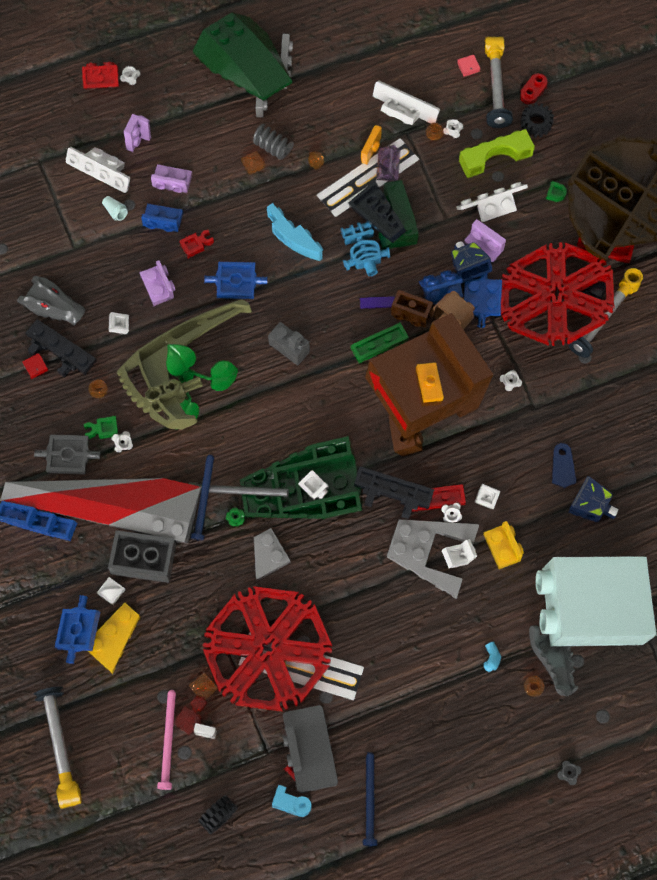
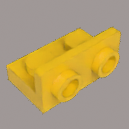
(503, 545)

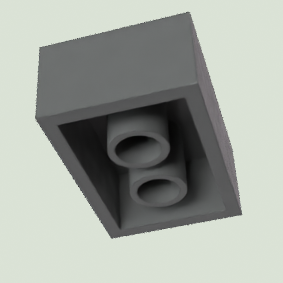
(142, 556)

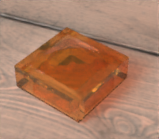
(253, 162)
(203, 686)

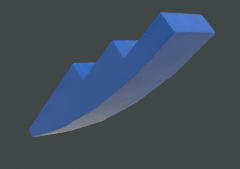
(37, 521)

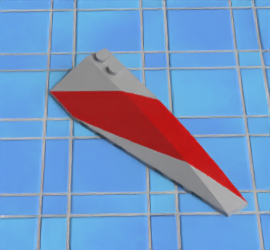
(137, 505)

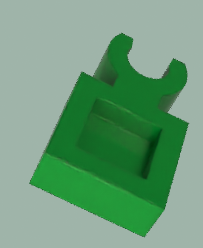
(105, 427)

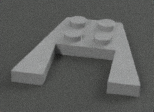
(413, 544)

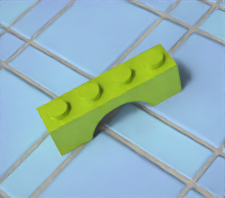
(516, 145)

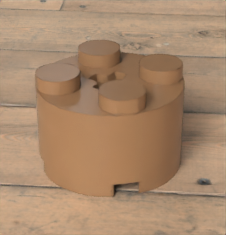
(454, 304)

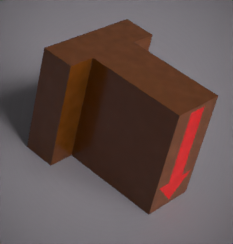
(460, 369)

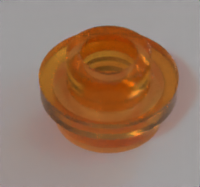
(434, 127)
(315, 160)
(98, 384)
(534, 680)

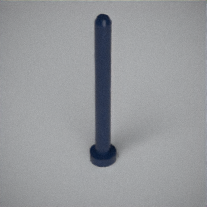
(197, 535)
(370, 841)

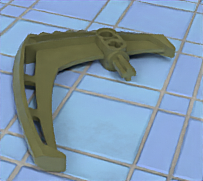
(164, 393)

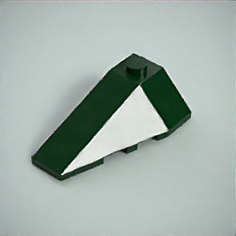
(398, 199)

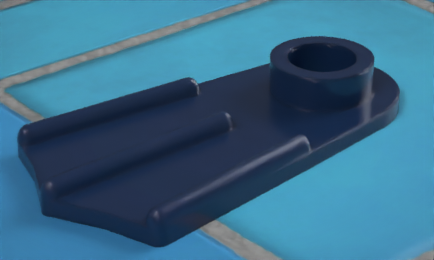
(563, 467)

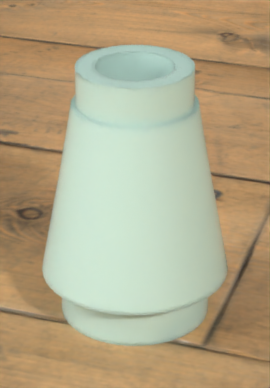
(116, 209)

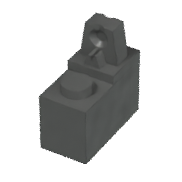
(289, 343)

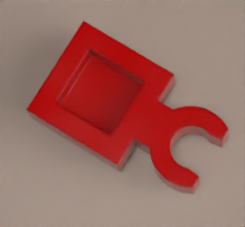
(193, 244)

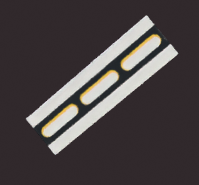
(345, 189)
(340, 678)

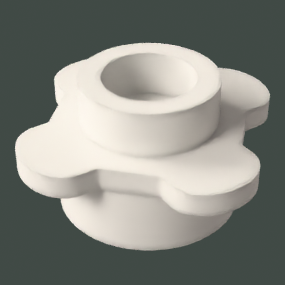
(130, 71)
(453, 124)
(513, 376)
(127, 441)
(456, 516)

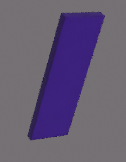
(376, 302)

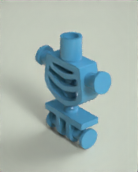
(368, 250)

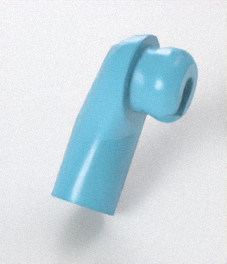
(494, 658)

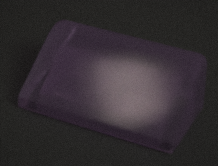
(388, 163)

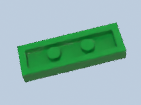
(379, 342)

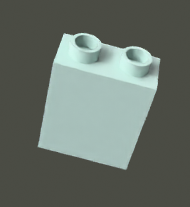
(596, 601)

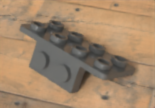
(309, 749)

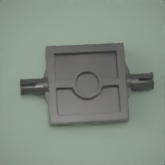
(67, 454)

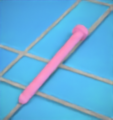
(165, 776)

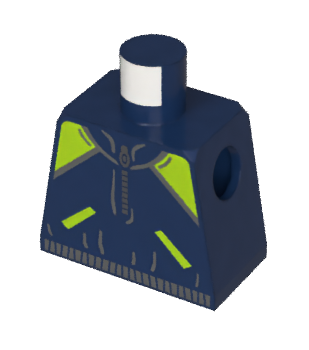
(470, 261)
(593, 502)

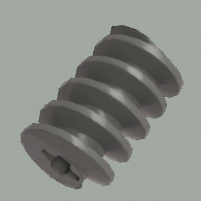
(272, 143)

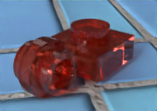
(188, 718)

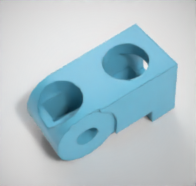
(294, 805)

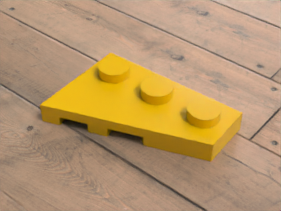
(113, 637)

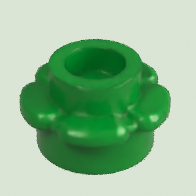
(235, 521)

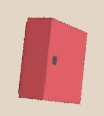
(468, 65)

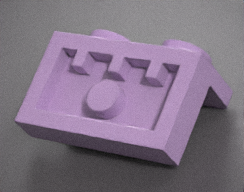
(137, 128)
(171, 178)
(486, 239)
(157, 284)

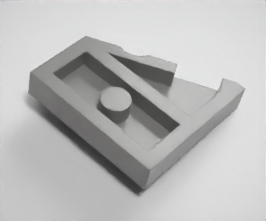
(268, 554)

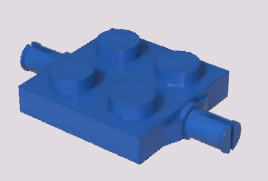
(236, 280)
(484, 296)
(77, 629)

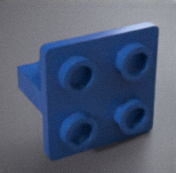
(437, 287)

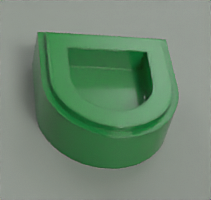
(556, 192)

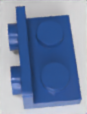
(162, 218)

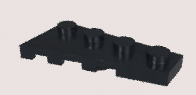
(377, 212)

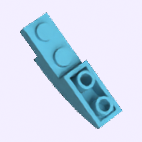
(295, 238)

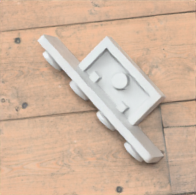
(404, 106)
(101, 166)
(495, 204)

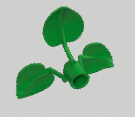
(180, 360)

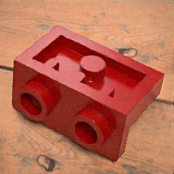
(100, 76)

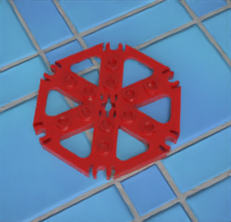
(569, 290)
(249, 644)

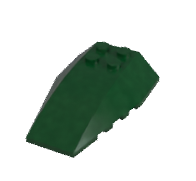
(243, 54)
(330, 460)

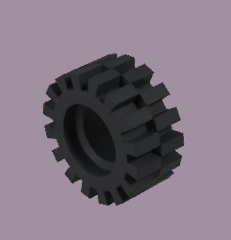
(537, 111)
(218, 814)

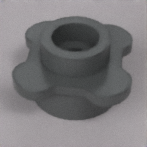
(563, 774)

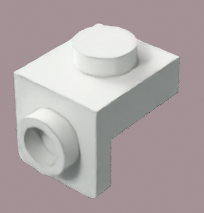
(314, 486)
(459, 554)

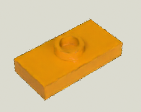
(371, 145)
(429, 382)

